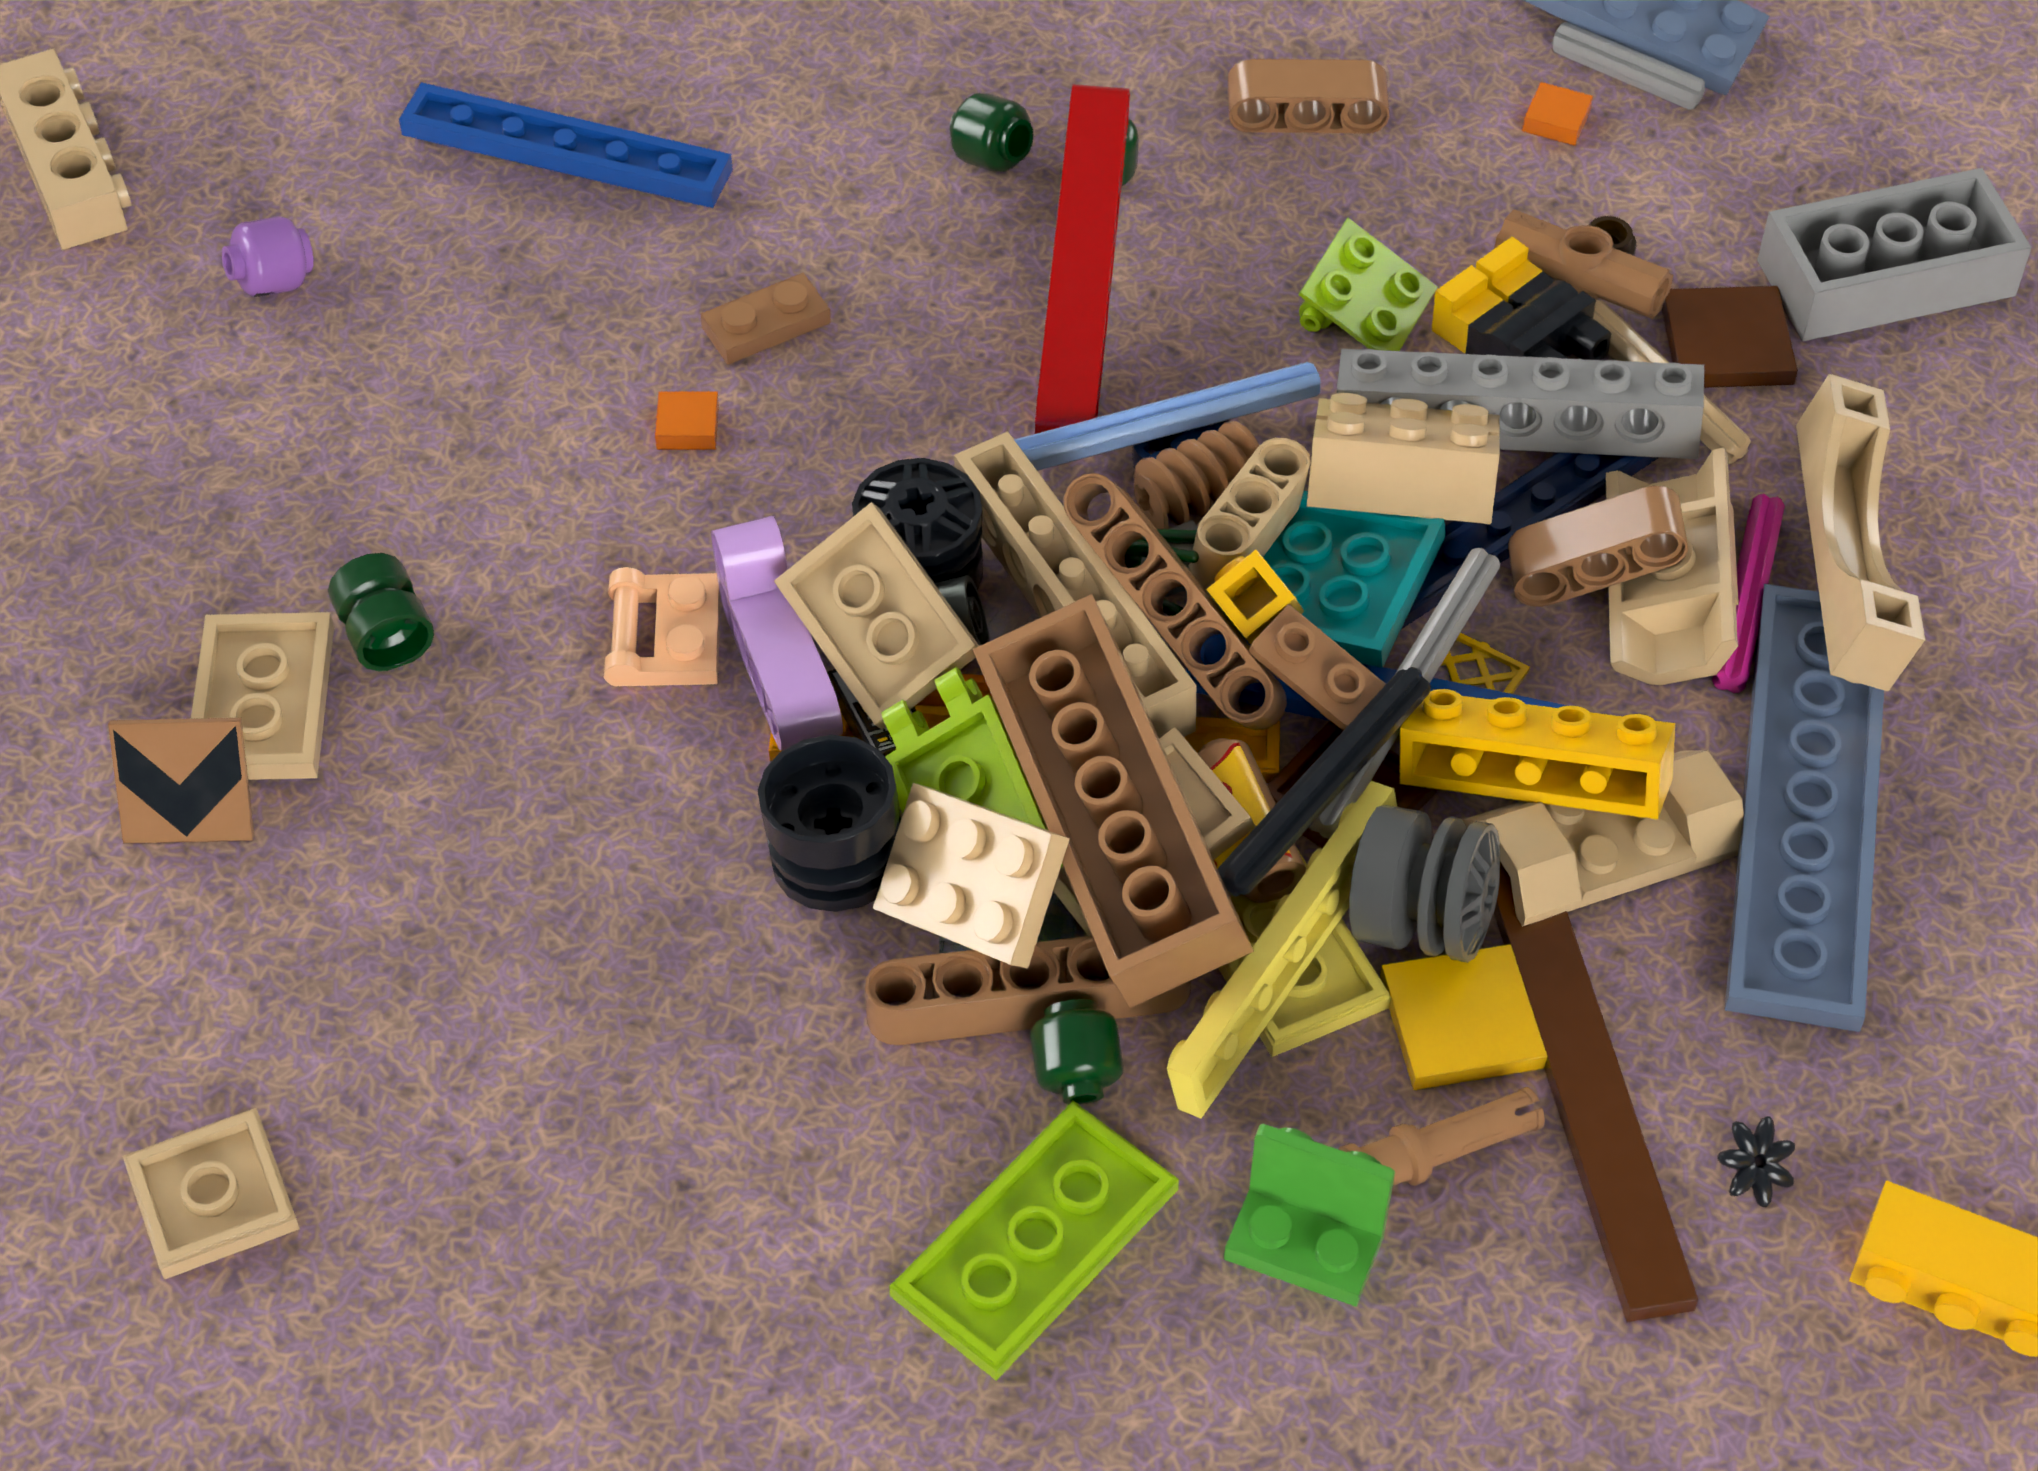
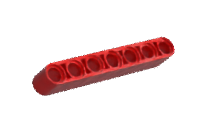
(1083, 257)

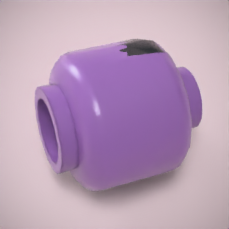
(268, 256)

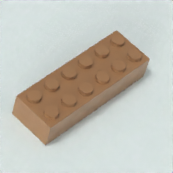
(1112, 792)

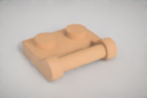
(684, 629)

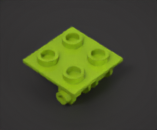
(1364, 291)

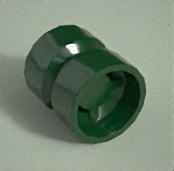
(380, 611)

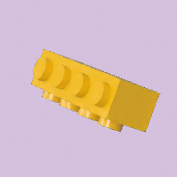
(1538, 753)

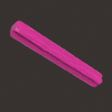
(1752, 573)

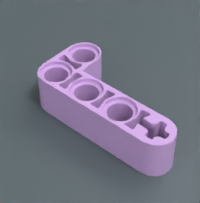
(771, 635)

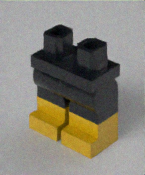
(1517, 310)

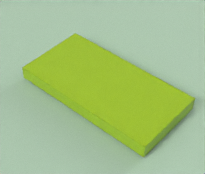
(1034, 1239)

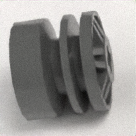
(1424, 883)

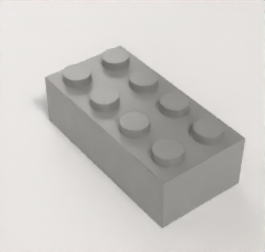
(1893, 254)

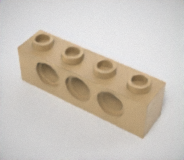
(60, 149)

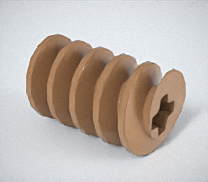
(1191, 473)

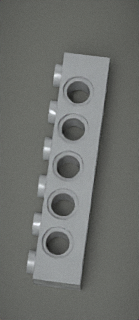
(1547, 401)

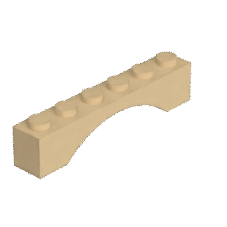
(1866, 617)

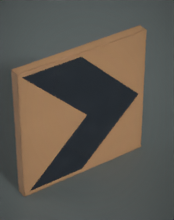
(181, 780)

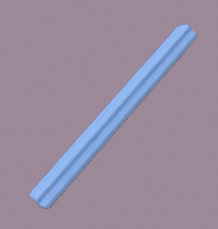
(1171, 416)

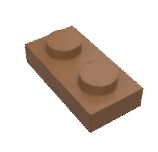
(765, 318)

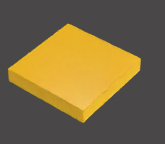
(1463, 1018)

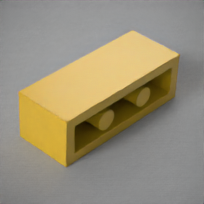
(1952, 1265)

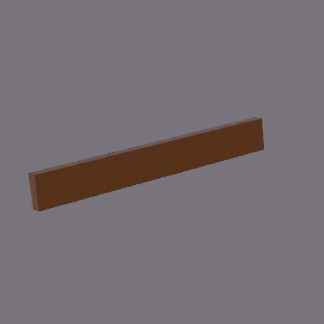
(1598, 1117)

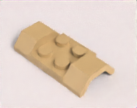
(1682, 617)
(1582, 856)

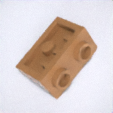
(1315, 667)

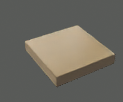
(210, 1193)

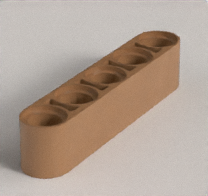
(1150, 584)
(997, 998)

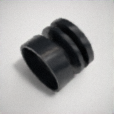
(933, 512)
(830, 820)

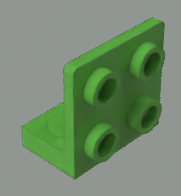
(1312, 1214)

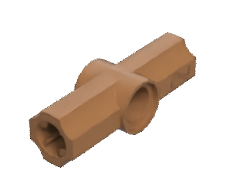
(1590, 263)

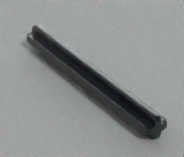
(1323, 781)

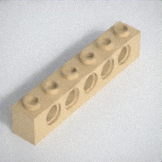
(1057, 567)

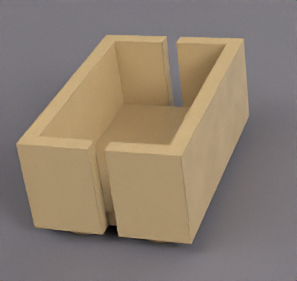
(1404, 459)

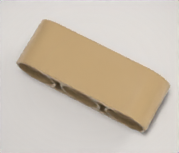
(1252, 507)

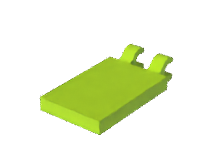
(961, 755)

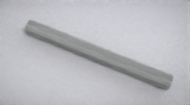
(1427, 656)

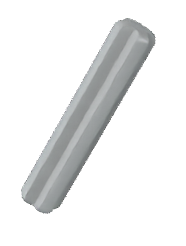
(1628, 65)

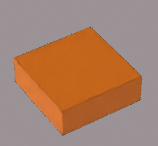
(1557, 113)
(687, 420)

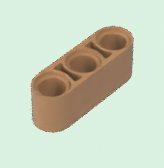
(1308, 96)
(1597, 546)

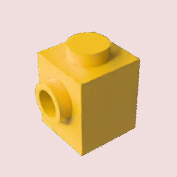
(1251, 594)

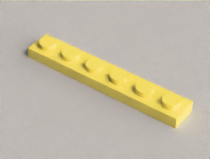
(1280, 956)

